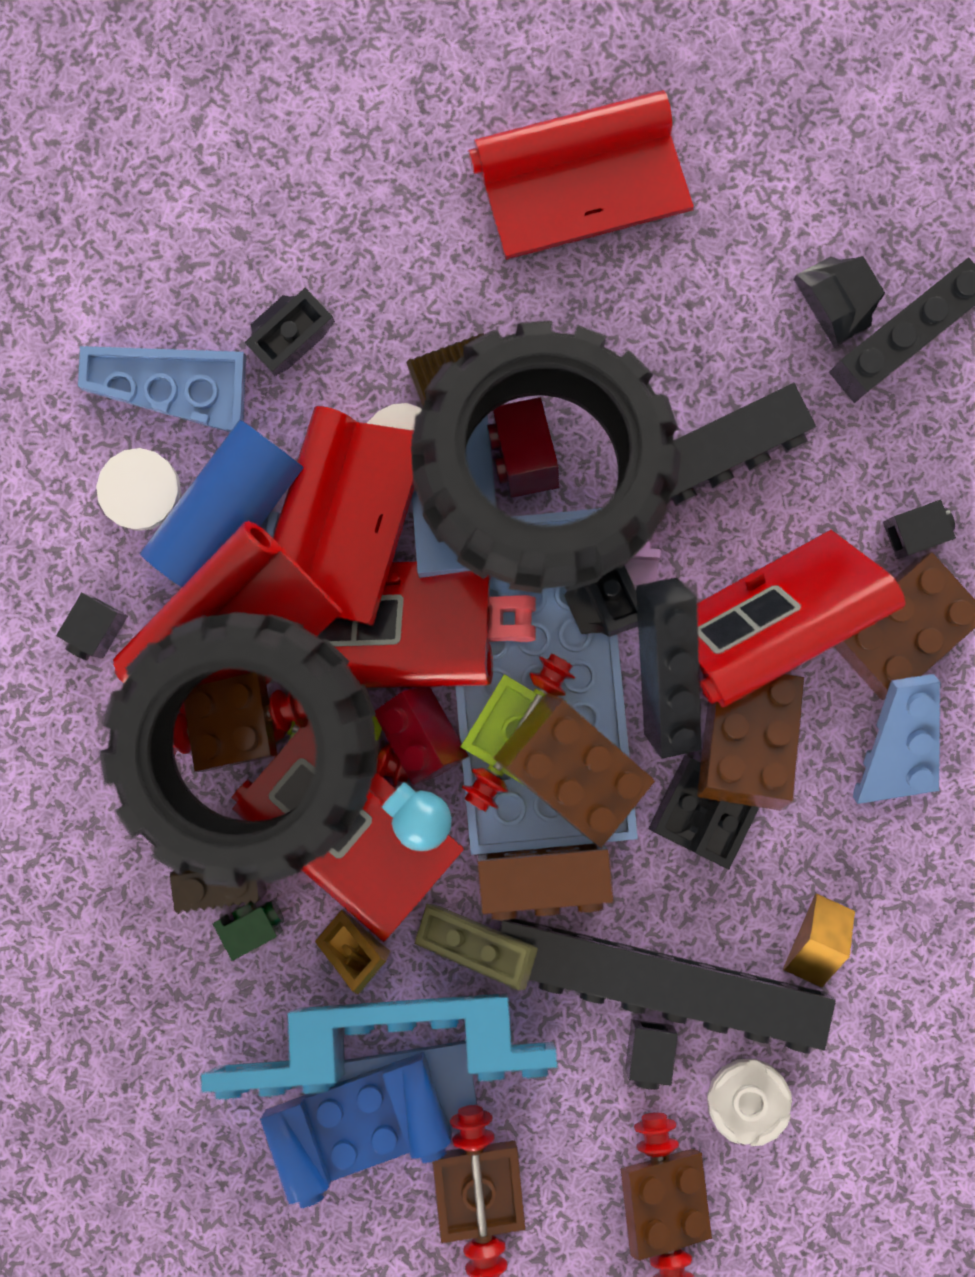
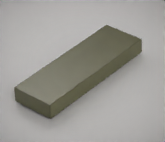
(476, 946)

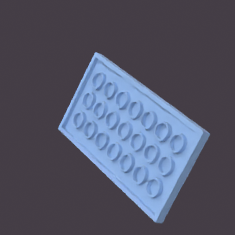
(596, 694)

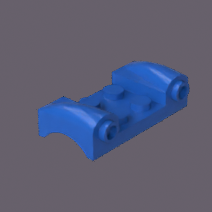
(356, 1128)

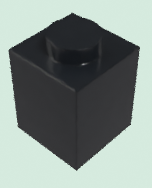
(920, 529)
(91, 627)
(651, 1054)

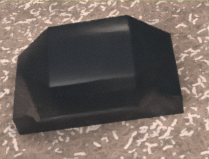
(841, 296)
(288, 330)
(605, 605)

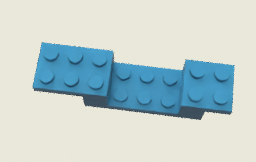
(319, 1053)

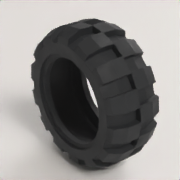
(560, 367)
(158, 800)

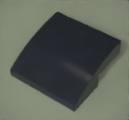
(701, 824)

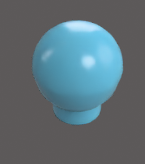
(418, 818)

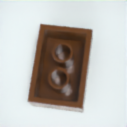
(917, 636)
(753, 746)
(574, 769)
(545, 880)

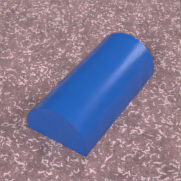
(234, 487)

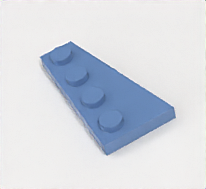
(175, 382)

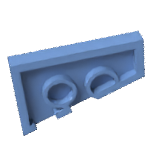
(907, 743)

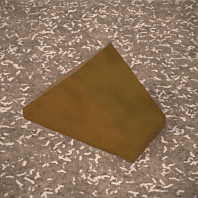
(822, 941)
(352, 951)

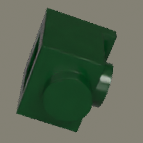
(250, 927)

